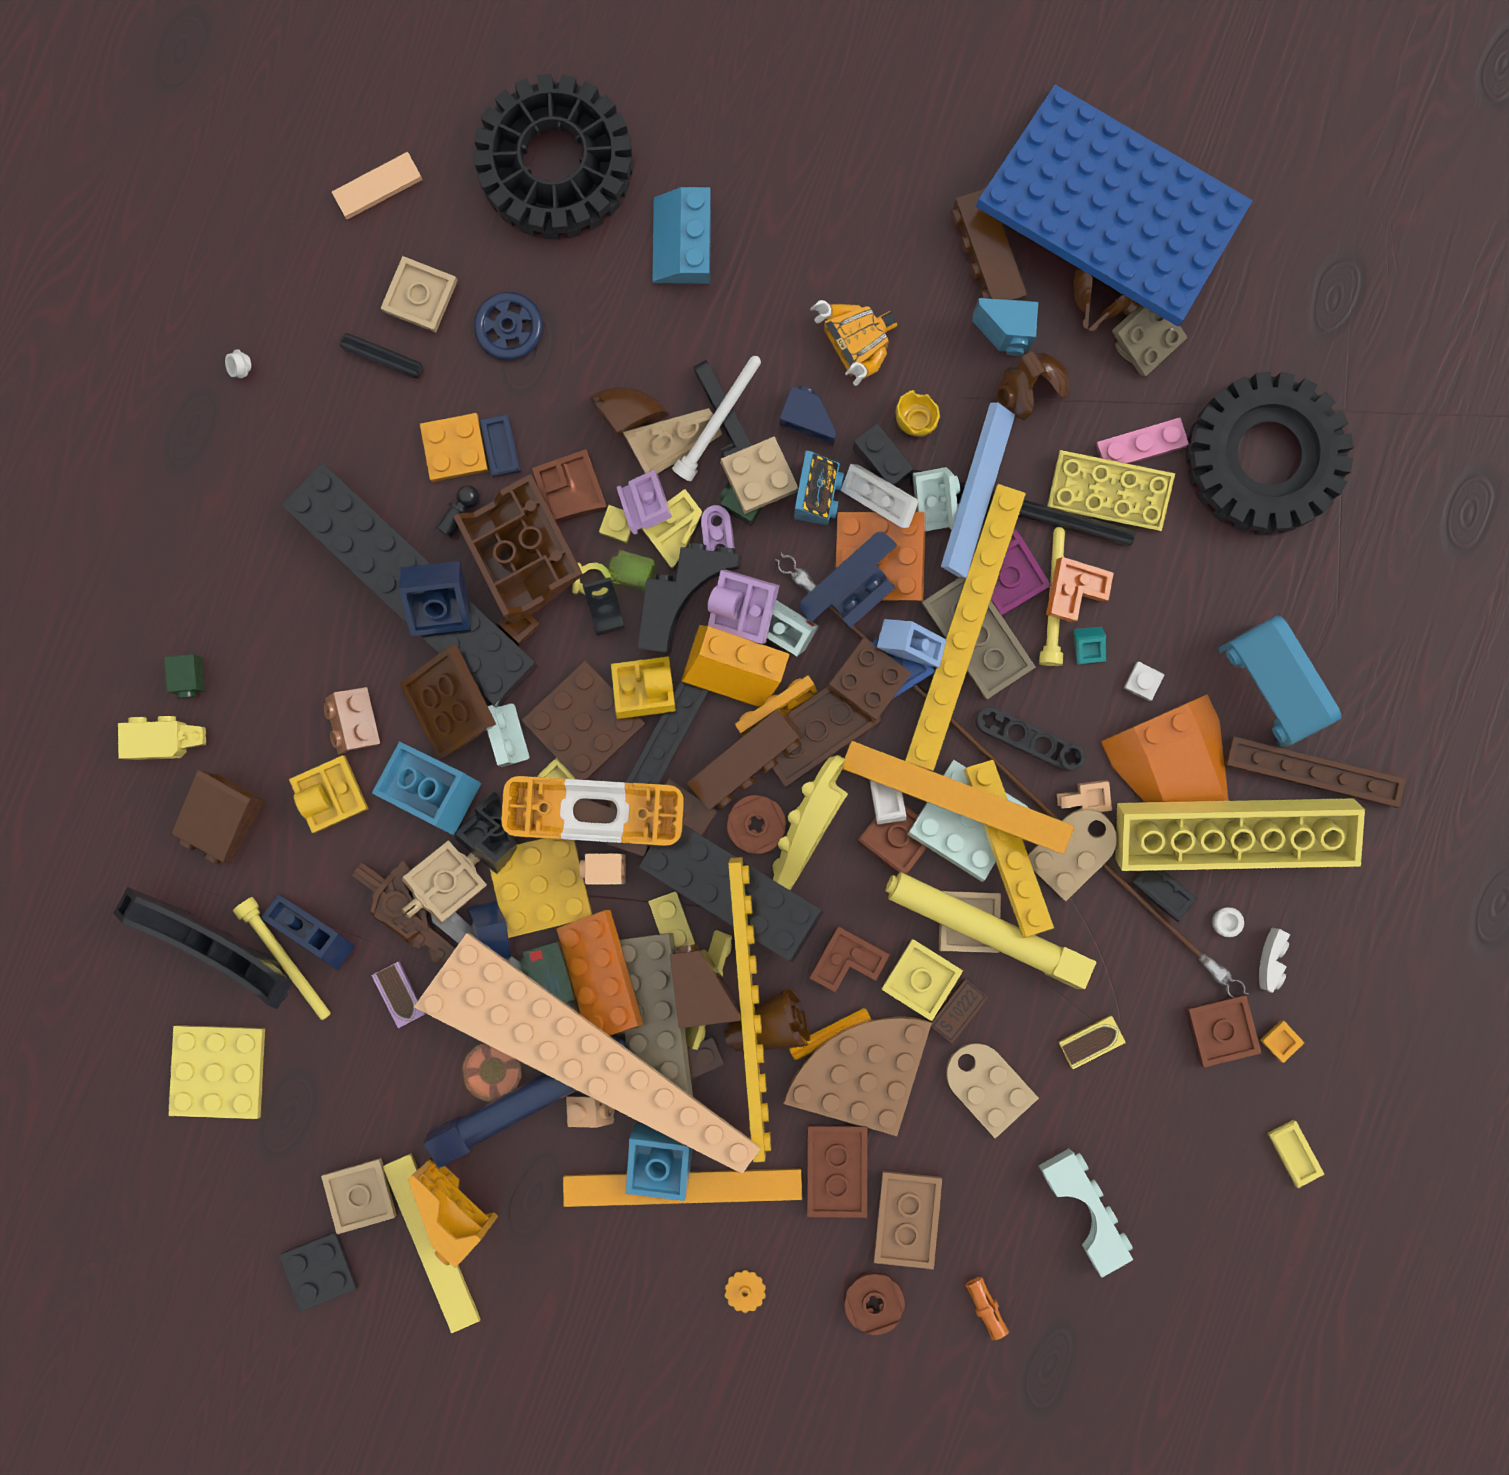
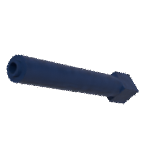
(459, 1135)

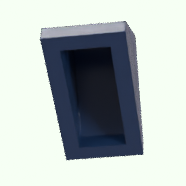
(490, 927)

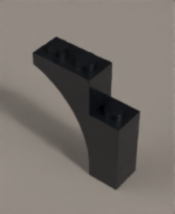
(667, 599)

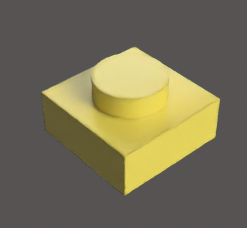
(615, 525)

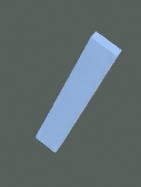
(978, 490)

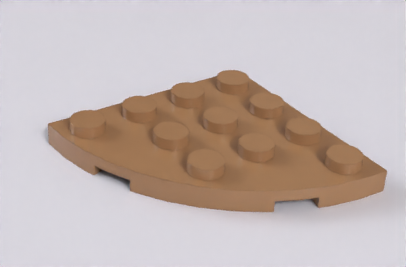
(863, 1073)

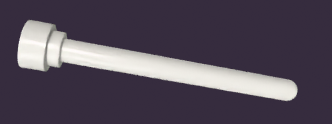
(687, 465)

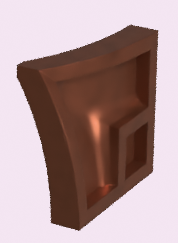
(570, 486)

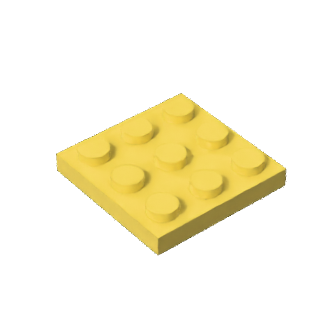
(216, 1072)

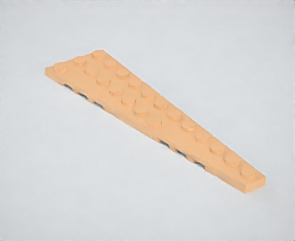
(519, 1017)

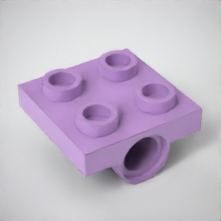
(742, 606)

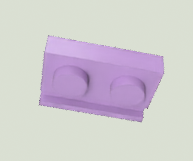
(644, 502)

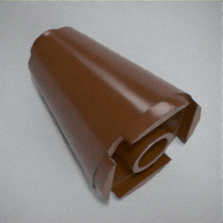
(781, 1024)

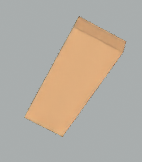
(377, 185)

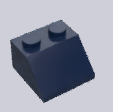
(434, 598)

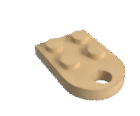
(1082, 857)
(989, 1088)

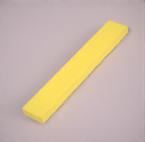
(446, 1280)

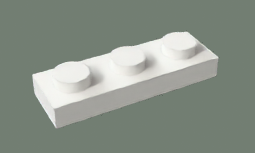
(879, 495)

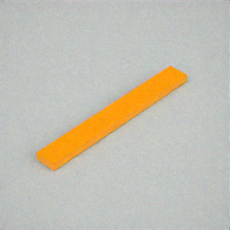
(958, 797)
(702, 1188)

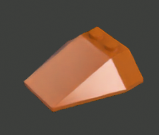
(1173, 755)

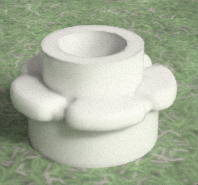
(237, 364)

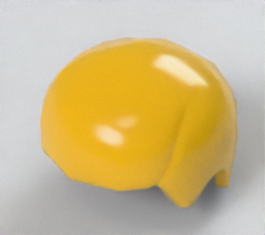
(917, 414)

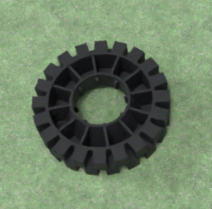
(561, 204)

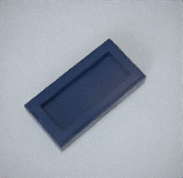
(500, 445)

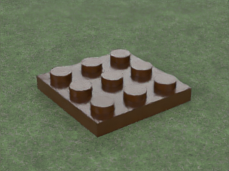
(447, 703)
(581, 722)

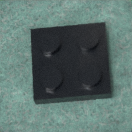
(318, 1271)

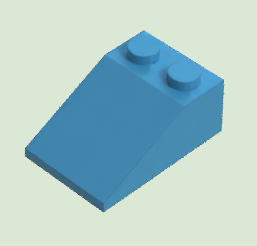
(426, 788)

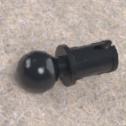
(467, 498)

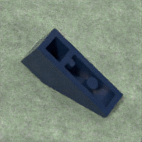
(308, 932)

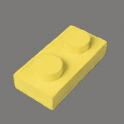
(672, 919)

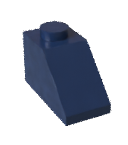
(807, 415)

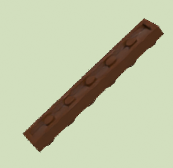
(1315, 772)

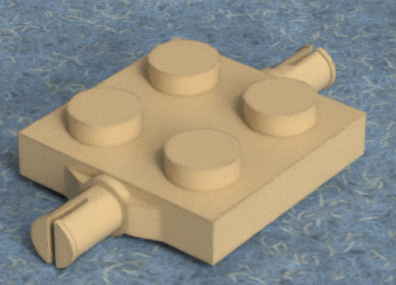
(443, 883)

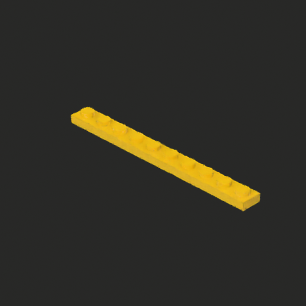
(965, 627)
(748, 997)

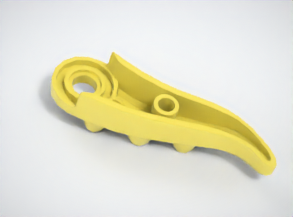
(809, 822)

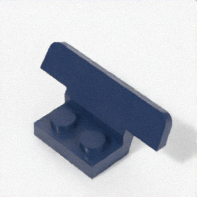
(854, 584)

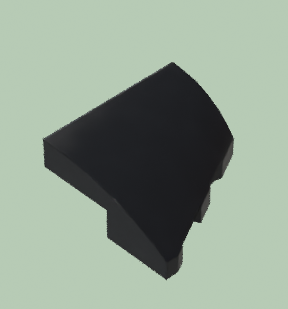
(486, 836)

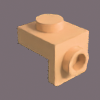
(588, 1112)

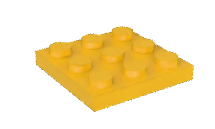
(541, 887)

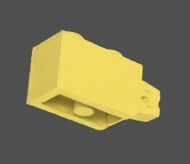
(157, 739)

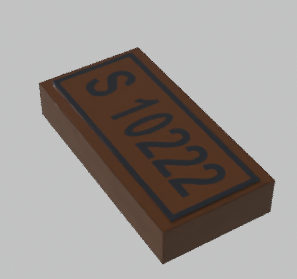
(958, 1010)

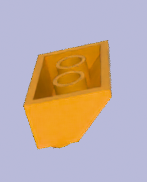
(734, 666)

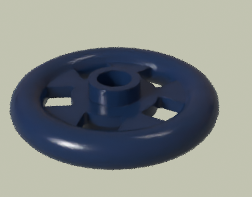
(527, 340)

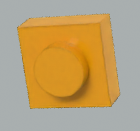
(1282, 1041)

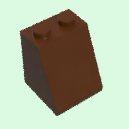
(216, 816)
(700, 989)

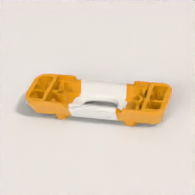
(545, 810)

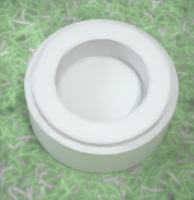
(1228, 922)

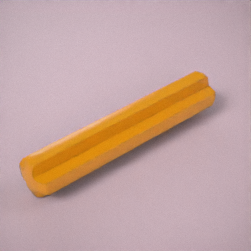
(820, 1036)

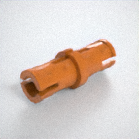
(987, 1308)

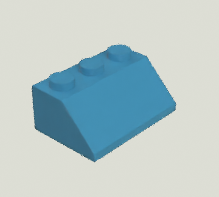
(682, 236)

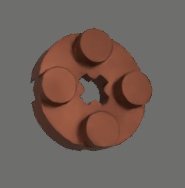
(740, 819)
(889, 1311)

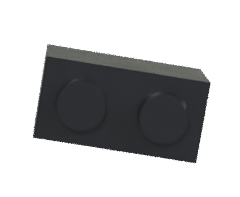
(882, 456)

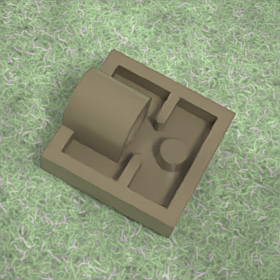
(1147, 339)

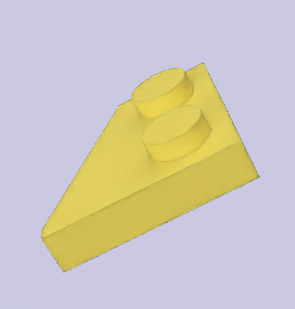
(676, 531)

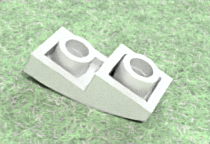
(1271, 971)

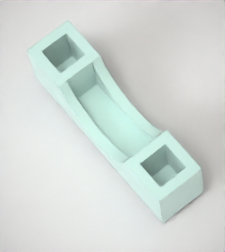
(1104, 1244)

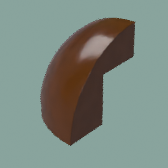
(627, 408)

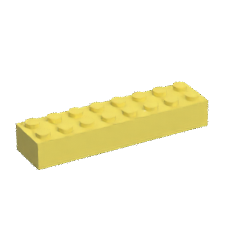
(1239, 834)

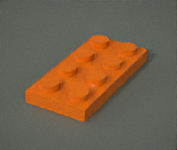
(600, 973)

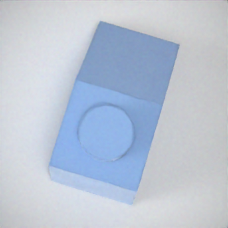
(911, 642)

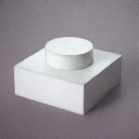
(1143, 681)

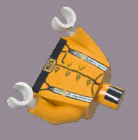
(856, 336)

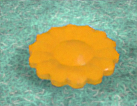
(745, 1291)

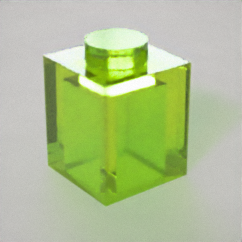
(631, 569)

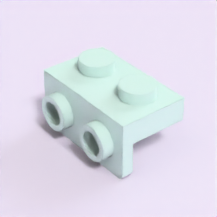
(937, 497)

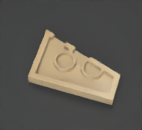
(667, 441)

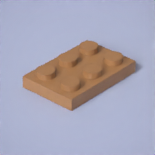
(907, 1219)

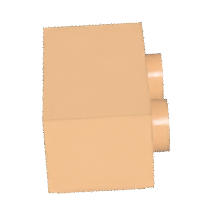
(603, 868)

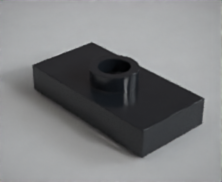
(1165, 892)

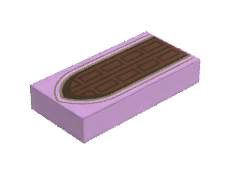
(398, 994)

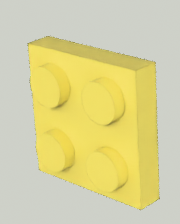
(921, 979)

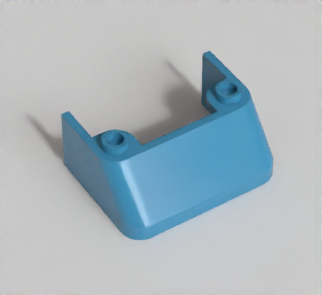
(1284, 679)

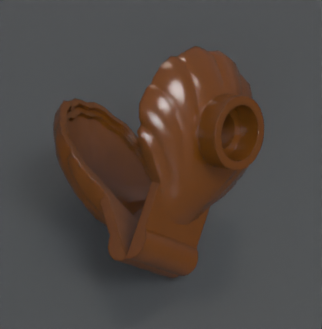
(1082, 293)
(1016, 384)

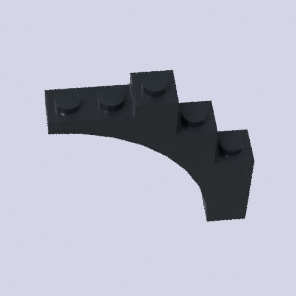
(211, 945)

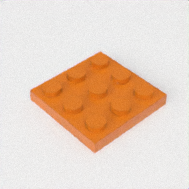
(903, 564)

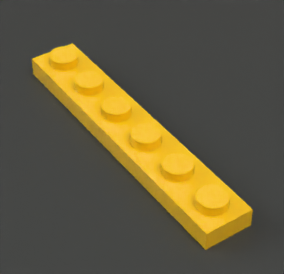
(1012, 859)

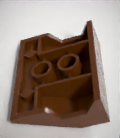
(519, 549)

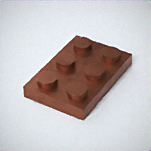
(837, 1171)

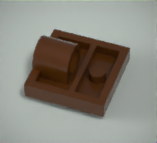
(869, 679)

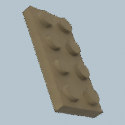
(997, 653)

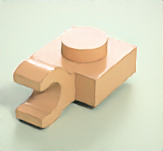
(1089, 796)

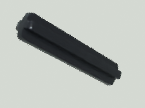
(381, 355)

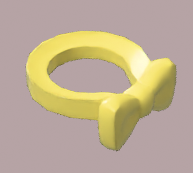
(577, 586)

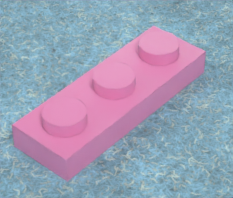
(1144, 443)

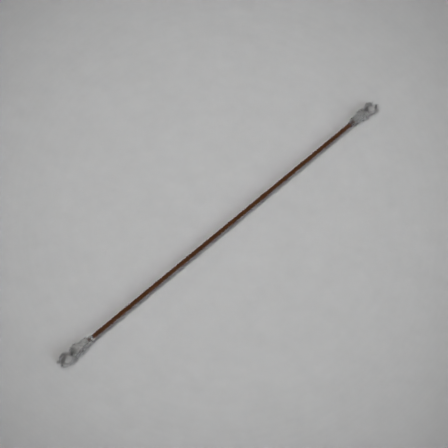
(1218, 973)

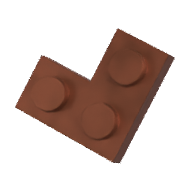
(847, 951)

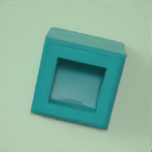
(1090, 645)

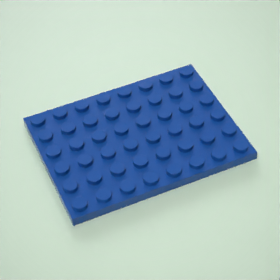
(1115, 204)

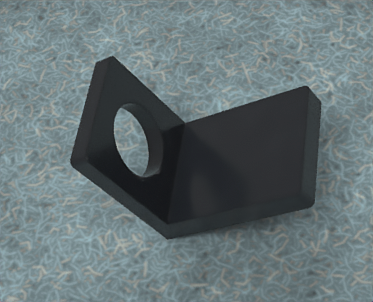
(604, 608)

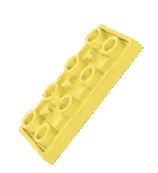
(1110, 490)

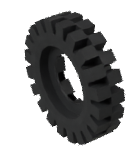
(1259, 505)

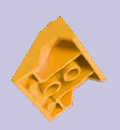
(448, 1215)

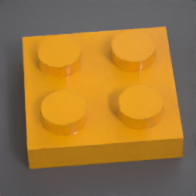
(454, 447)

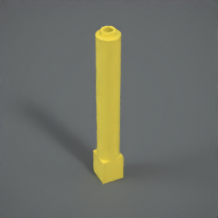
(990, 930)

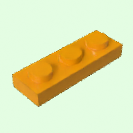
(796, 694)

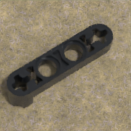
(716, 395)
(1027, 743)

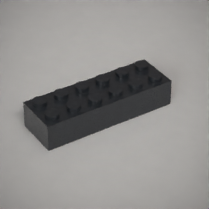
(702, 874)

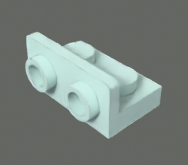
(507, 736)

